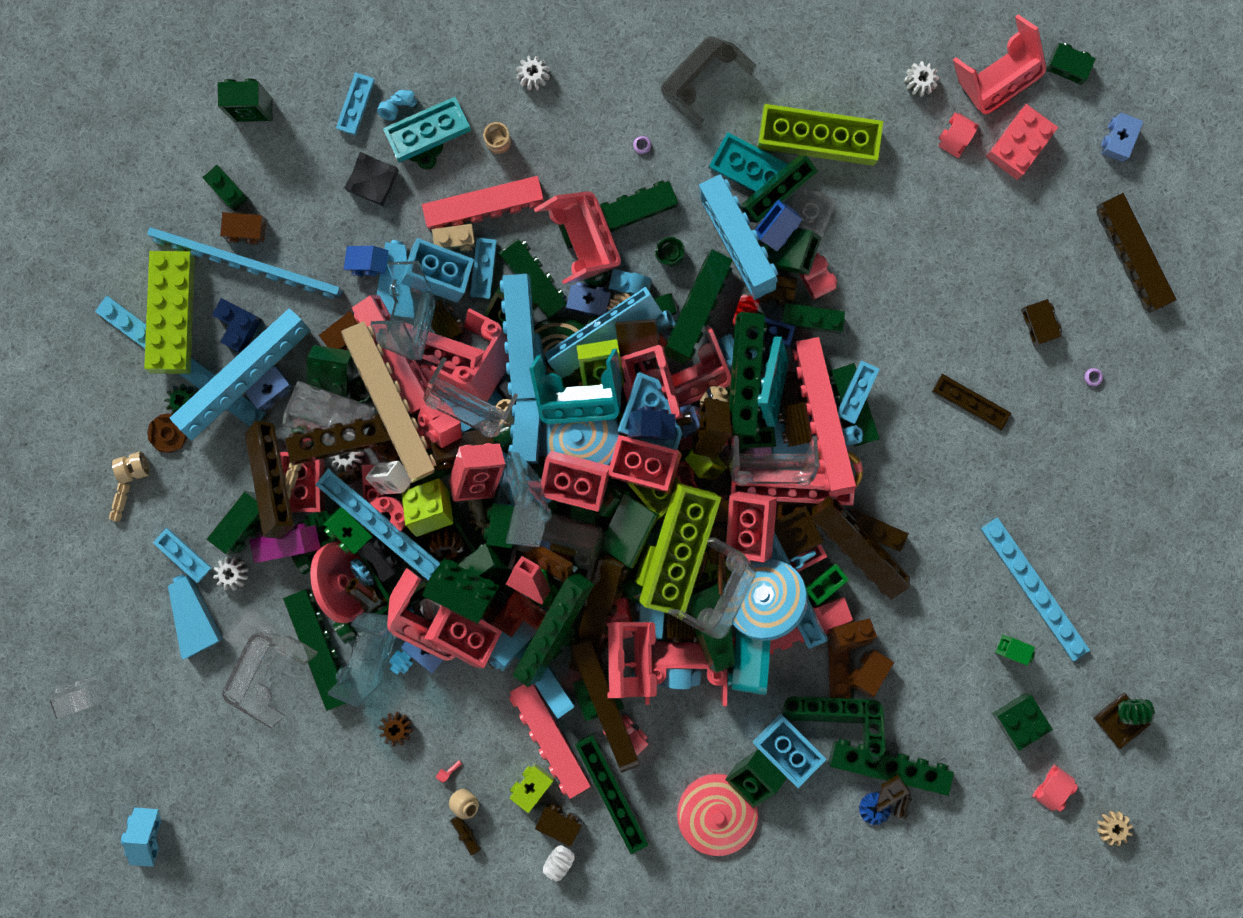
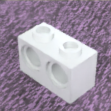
(389, 478)

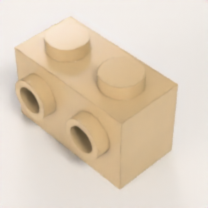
(455, 237)

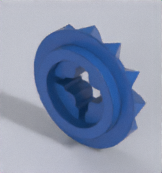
(867, 814)

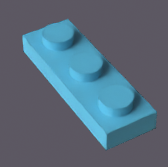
(355, 104)
(483, 268)
(857, 392)
(182, 555)

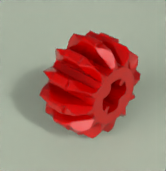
(746, 304)

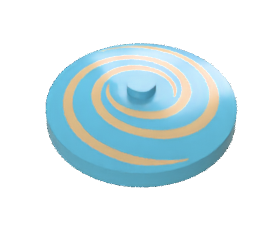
(583, 440)
(772, 602)

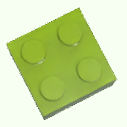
(593, 360)
(427, 507)

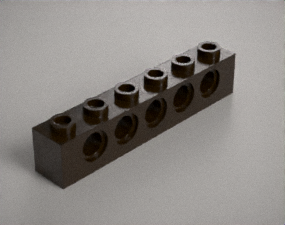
(299, 455)

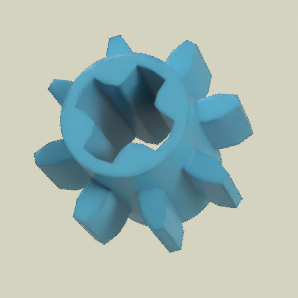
(400, 662)

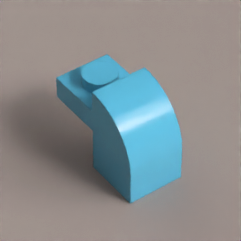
(629, 282)
(681, 678)

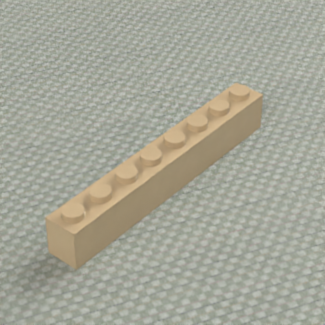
(388, 401)

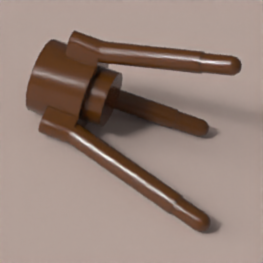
(715, 558)

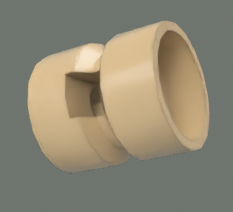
(497, 137)
(127, 468)

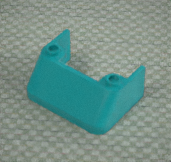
(577, 403)
(750, 666)

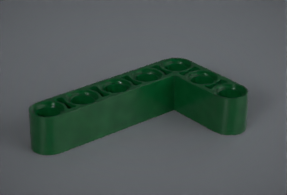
(843, 716)

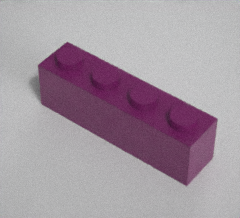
(295, 542)

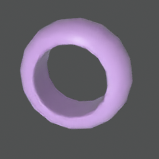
(642, 151)
(1087, 380)

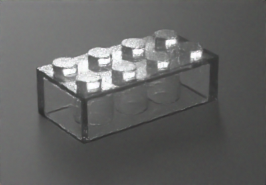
(317, 408)

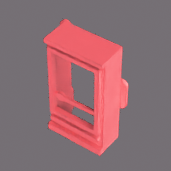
(643, 355)
(644, 682)

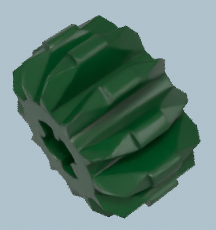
(175, 397)
(1136, 711)

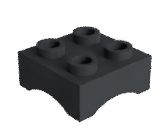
(371, 179)
(381, 556)

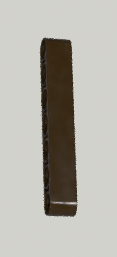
(605, 707)

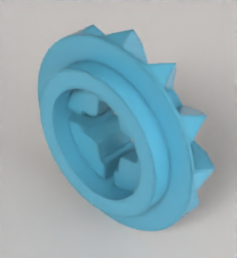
(361, 572)

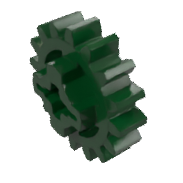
(317, 519)

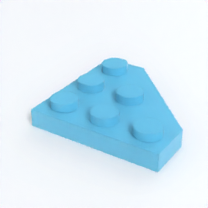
(648, 392)

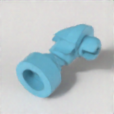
(388, 109)

